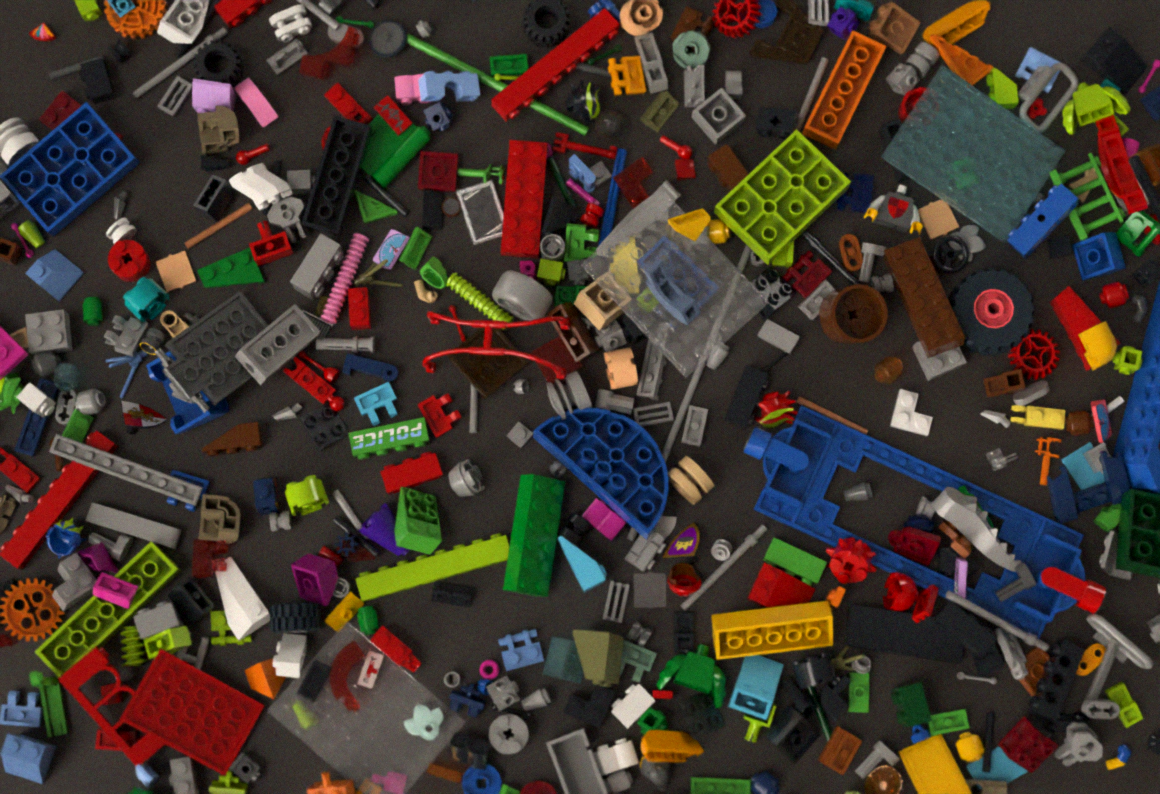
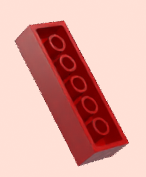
(523, 199)

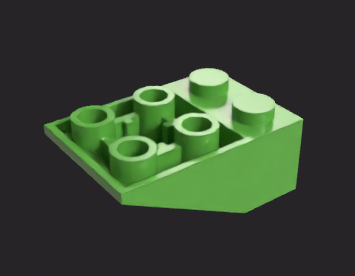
(417, 521)

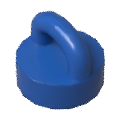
(921, 736)

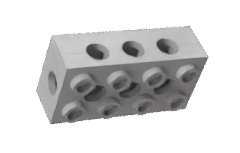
(277, 332)

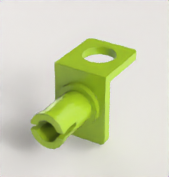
(756, 723)

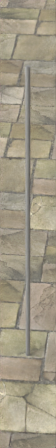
(741, 265)

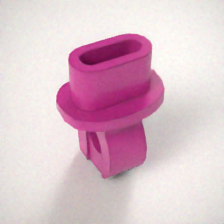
(524, 265)

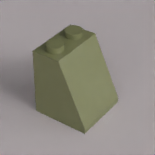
(600, 656)

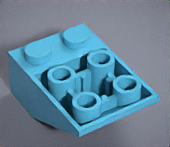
(756, 686)

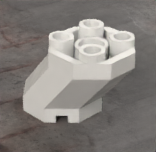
(261, 186)

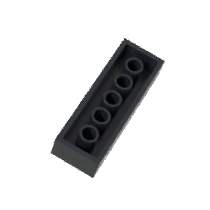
(337, 176)

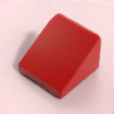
(684, 169)
(116, 698)

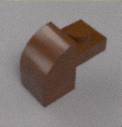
(1007, 383)

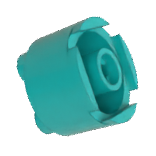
(146, 299)

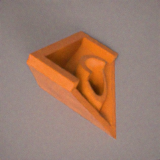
(263, 678)

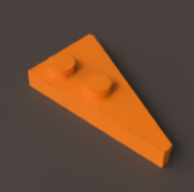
(960, 61)

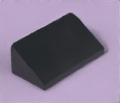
(432, 210)

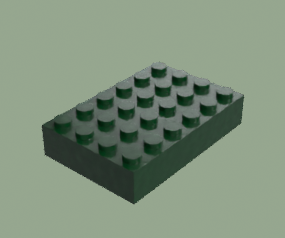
(1139, 533)

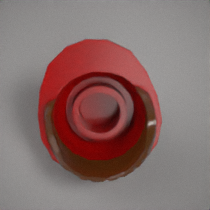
(683, 580)

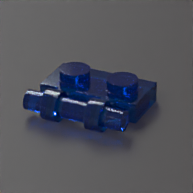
(861, 193)

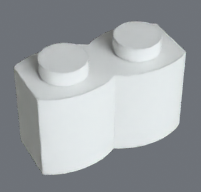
(615, 757)

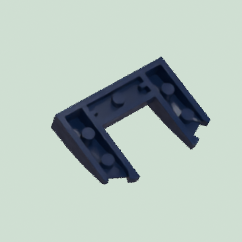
(1067, 504)

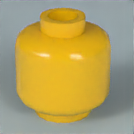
(718, 231)
(969, 747)

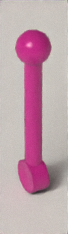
(1156, 64)
(29, 253)

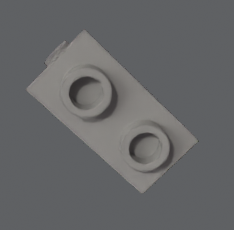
(287, 56)

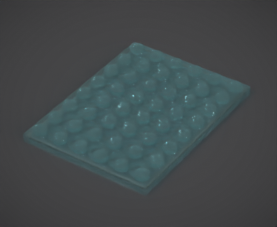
(973, 153)

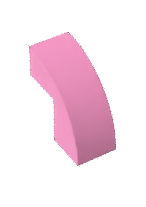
(255, 102)

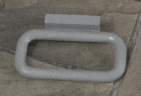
(1034, 87)
(1127, 649)

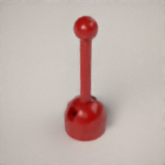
(330, 373)

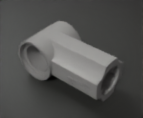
(610, 401)

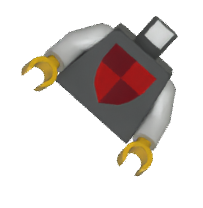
(895, 211)

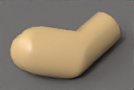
(423, 294)

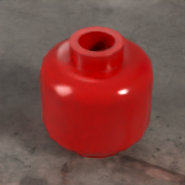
(1114, 295)

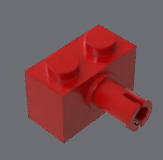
(271, 246)

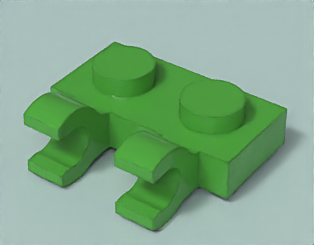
(575, 239)

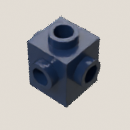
(432, 116)

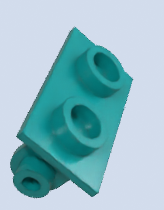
(861, 8)

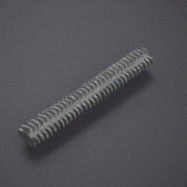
(1104, 669)

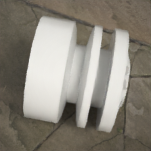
(15, 140)

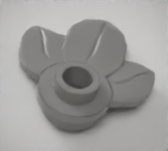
(973, 242)

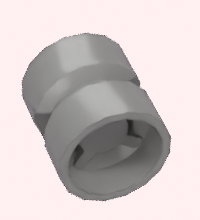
(924, 57)
(552, 248)

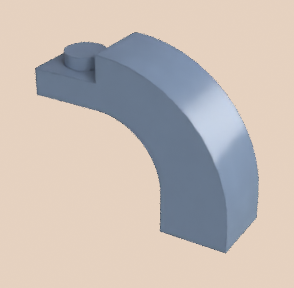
(669, 295)

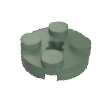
(701, 46)

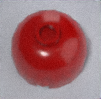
(901, 592)

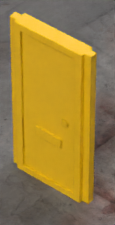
(933, 768)

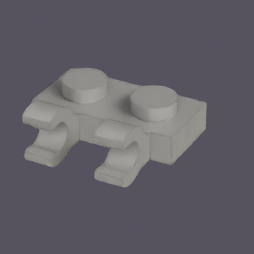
(131, 336)

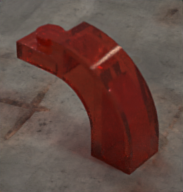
(342, 665)

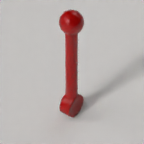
(452, 308)

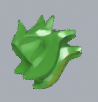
(9, 390)

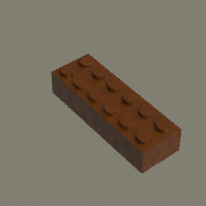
(923, 297)

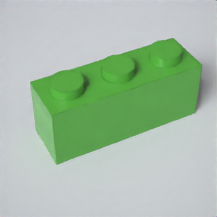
(794, 561)

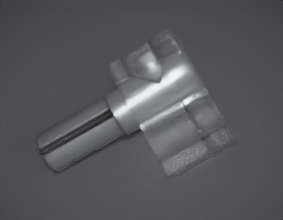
(997, 460)

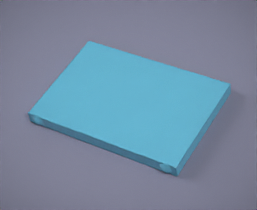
(1081, 470)
(1001, 768)

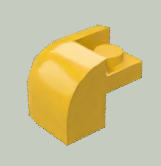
(1099, 345)

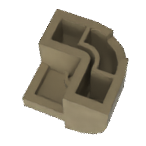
(218, 130)
(219, 519)

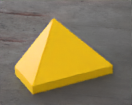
(691, 223)

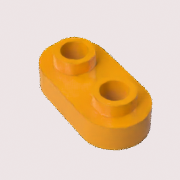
(1091, 659)

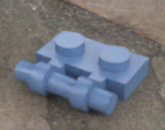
(521, 656)

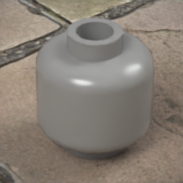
(90, 401)

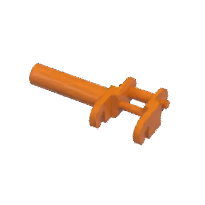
(1046, 458)

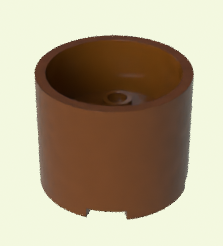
(866, 308)

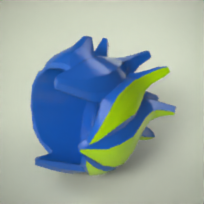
(64, 538)

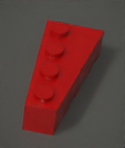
(1075, 318)

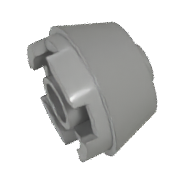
(466, 479)

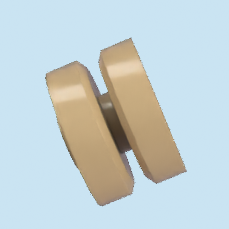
(690, 480)

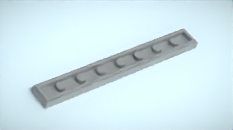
(126, 469)

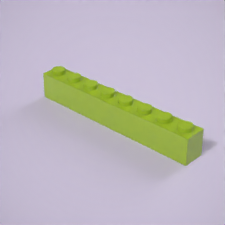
(433, 568)

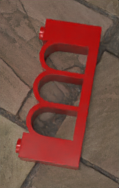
(83, 670)

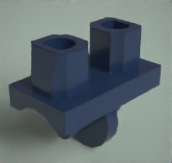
(458, 698)

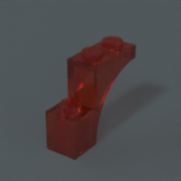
(342, 55)

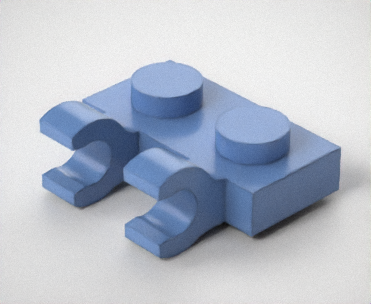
(21, 715)

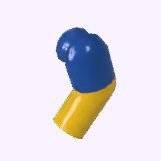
(1121, 759)

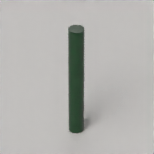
(561, 183)
(819, 712)

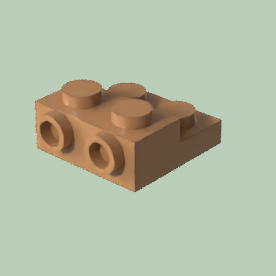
(893, 27)

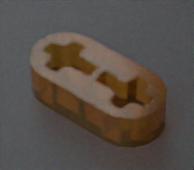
(445, 773)

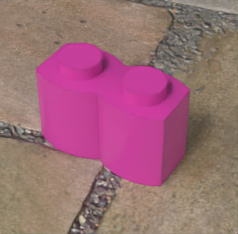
(604, 519)

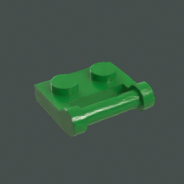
(1133, 228)

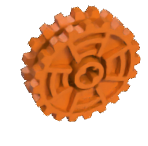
(138, 21)

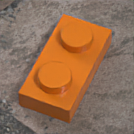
(834, 597)

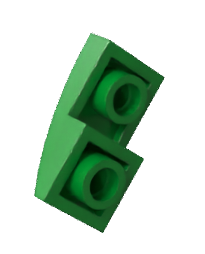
(566, 294)

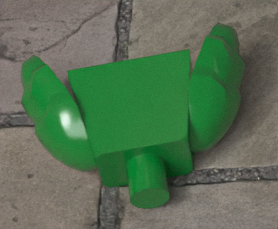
(697, 673)

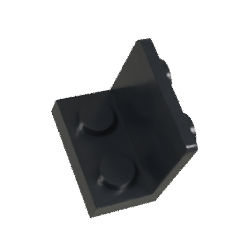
(773, 289)

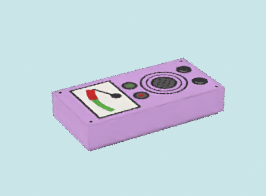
(960, 577)

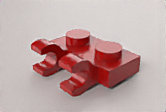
(436, 417)

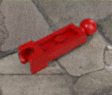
(315, 385)

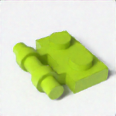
(220, 624)

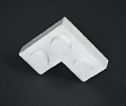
(905, 417)

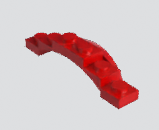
(1116, 167)

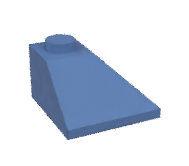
(55, 274)

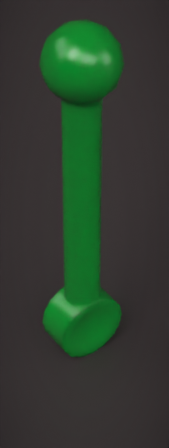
(370, 24)

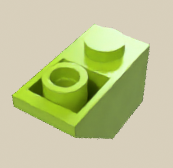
(1002, 89)

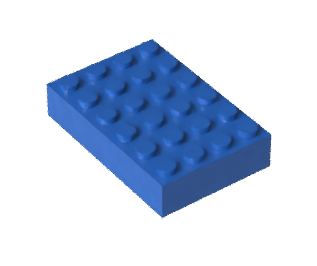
(69, 169)

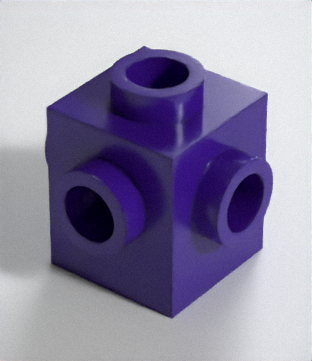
(843, 23)

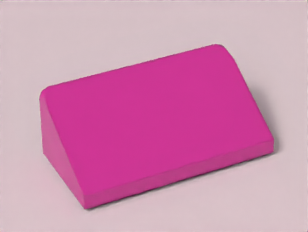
(114, 590)

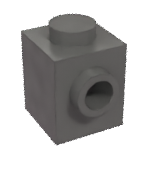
(576, 273)

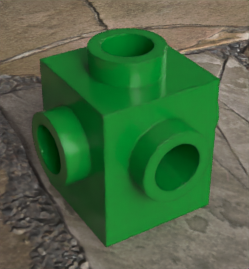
(652, 721)

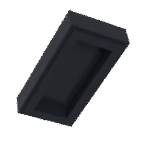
(314, 681)

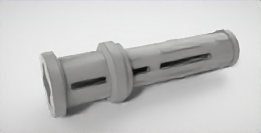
(355, 344)

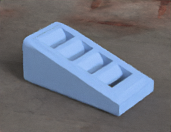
(146, 774)

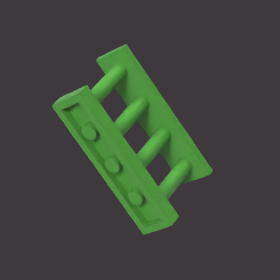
(1083, 229)

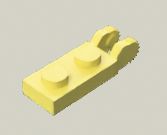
(1040, 417)

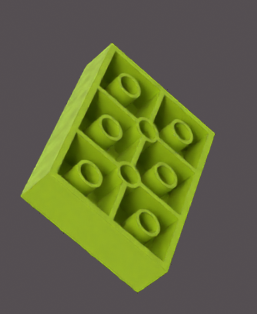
(782, 197)

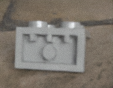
(1108, 559)

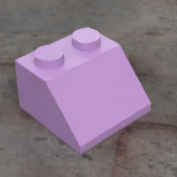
(211, 94)

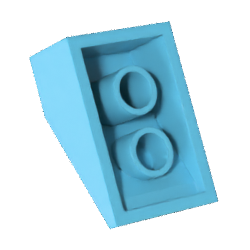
(584, 567)

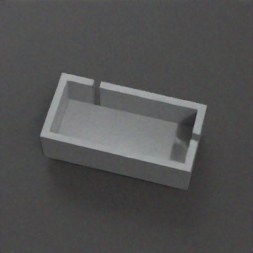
(576, 764)

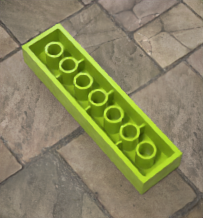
(100, 619)

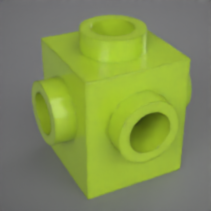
(1133, 358)

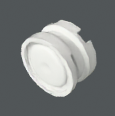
(121, 230)

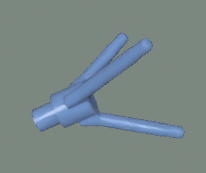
(133, 361)

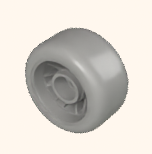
(521, 296)

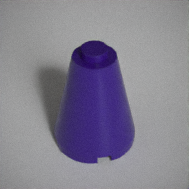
(381, 529)

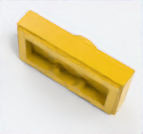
(344, 611)

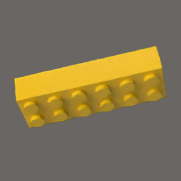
(772, 630)

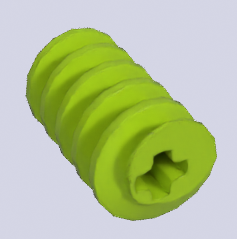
(133, 647)

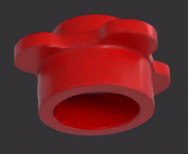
(1036, 113)

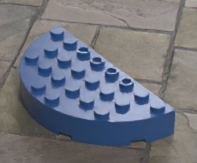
(613, 461)

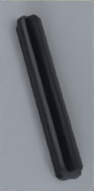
(1146, 184)

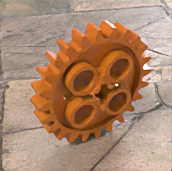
(14, 617)

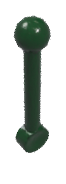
(618, 48)

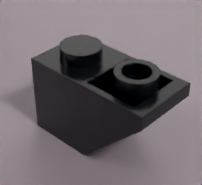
(947, 561)

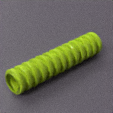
(479, 300)

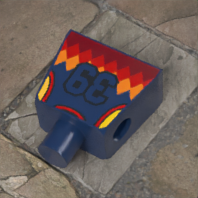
(266, 495)

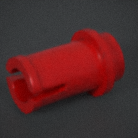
(328, 554)

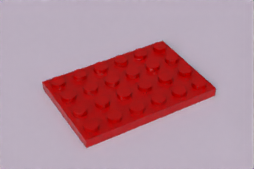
(192, 712)

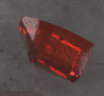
(360, 554)

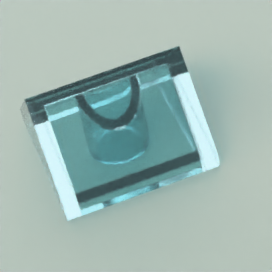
(563, 660)

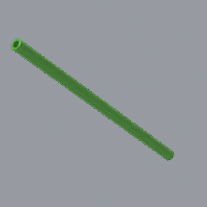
(490, 81)

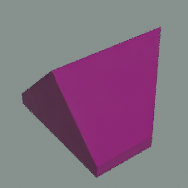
(98, 558)

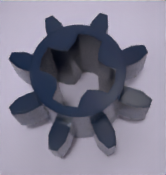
(346, 549)

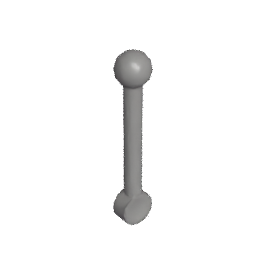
(960, 675)

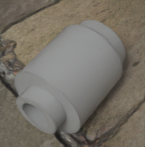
(617, 781)

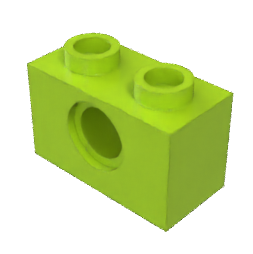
(169, 640)

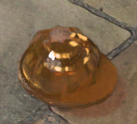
(883, 781)

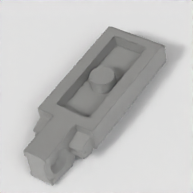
(1012, 653)

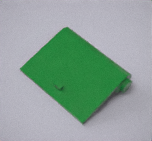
(390, 153)

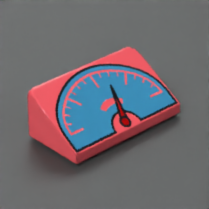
(1101, 420)

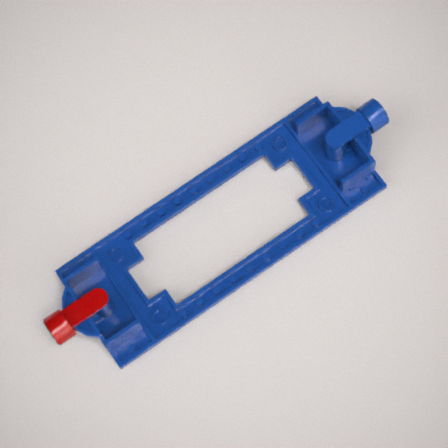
(799, 470)

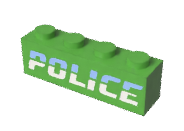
(388, 438)

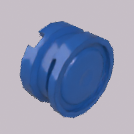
(768, 13)

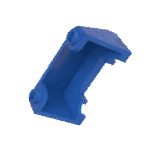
(187, 415)

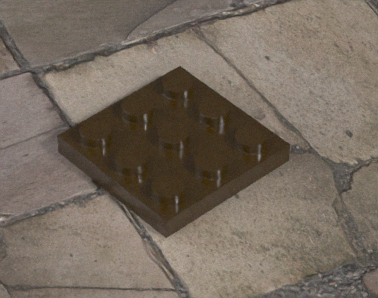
(488, 371)

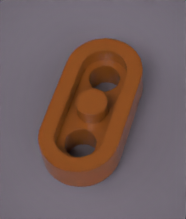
(852, 253)

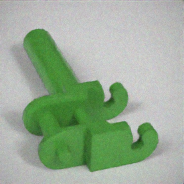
(483, 173)

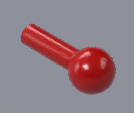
(684, 151)
(243, 157)

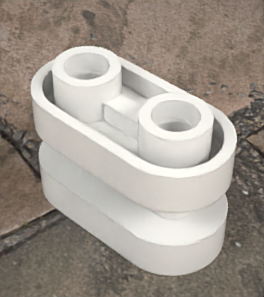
(287, 32)

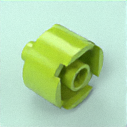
(306, 495)

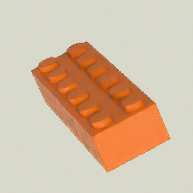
(844, 90)

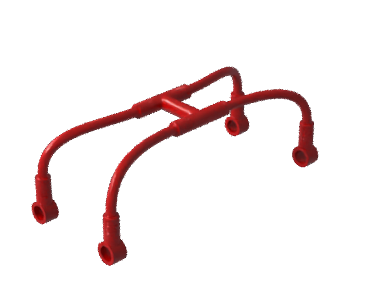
(435, 318)

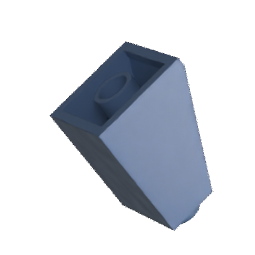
(27, 757)

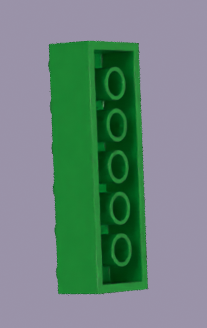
(534, 535)

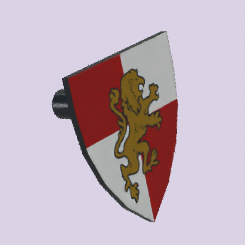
(139, 417)

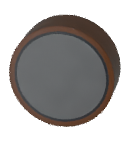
(451, 207)

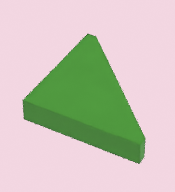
(372, 209)

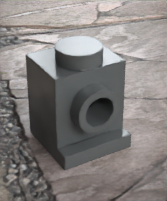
(243, 760)

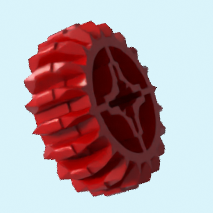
(746, 17)
(1035, 361)

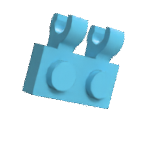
(375, 399)

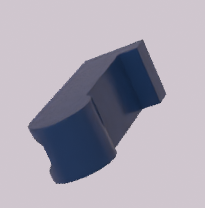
(370, 367)

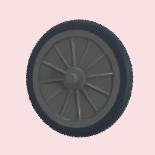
(388, 38)

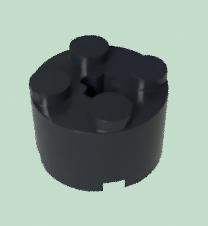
(814, 670)

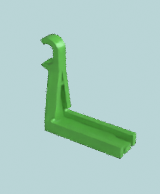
(52, 703)

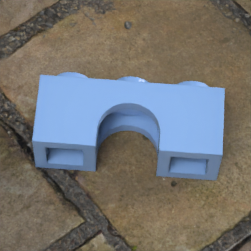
(463, 84)

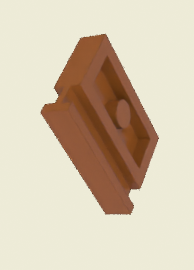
(839, 750)

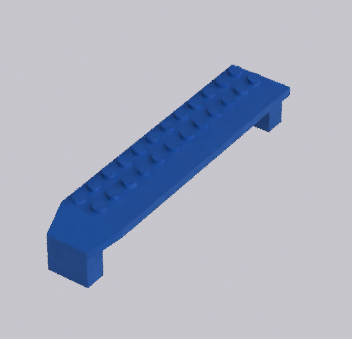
(1140, 425)

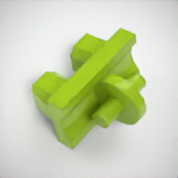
(228, 785)

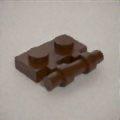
(691, 20)

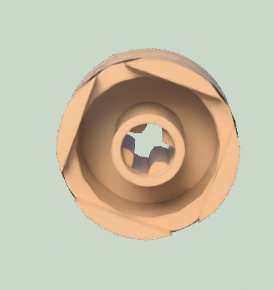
(640, 16)
(621, 368)

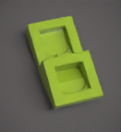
(1129, 711)

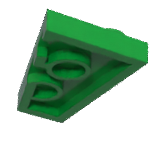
(232, 270)

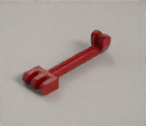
(564, 143)

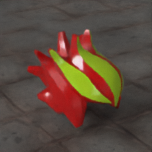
(776, 410)

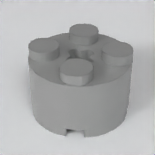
(503, 724)

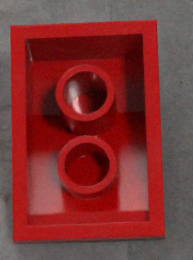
(778, 589)

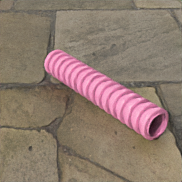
(343, 282)

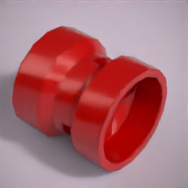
(592, 215)

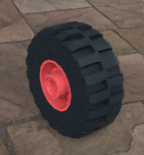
(1006, 300)

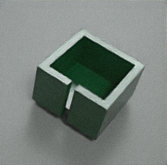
(911, 705)

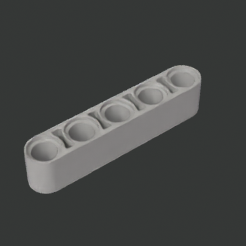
(133, 525)

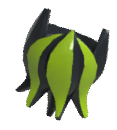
(584, 102)

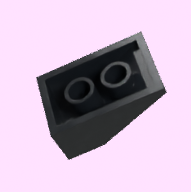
(1115, 60)

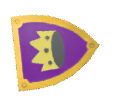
(685, 544)

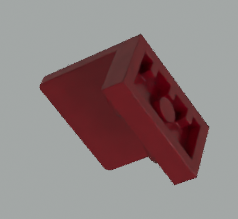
(1027, 745)

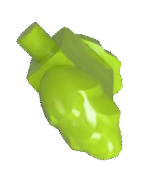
(1092, 104)

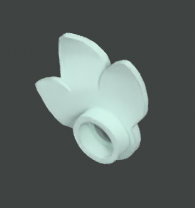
(423, 719)

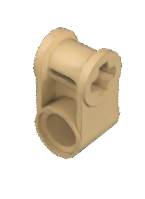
(175, 328)

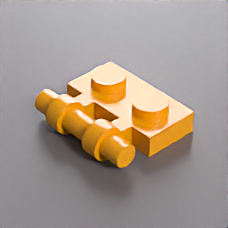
(632, 75)

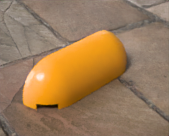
(959, 22)
(669, 746)

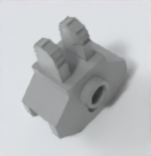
(288, 216)
(1079, 745)

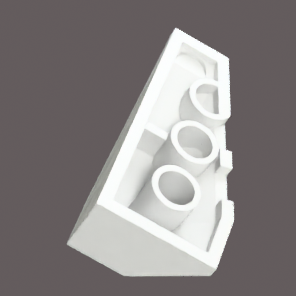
(183, 21)
(241, 604)

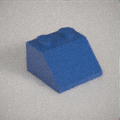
(1099, 256)

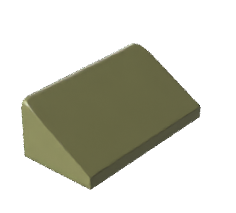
(660, 111)

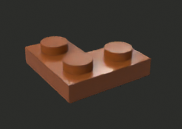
(960, 542)

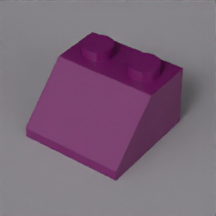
(315, 578)

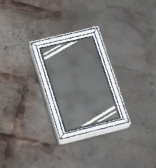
(482, 211)

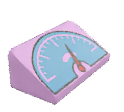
(391, 248)

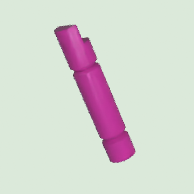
(580, 191)

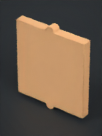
(937, 219)
(176, 271)

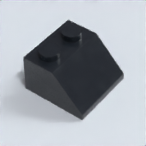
(791, 734)

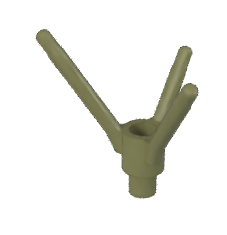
(368, 277)
(840, 663)

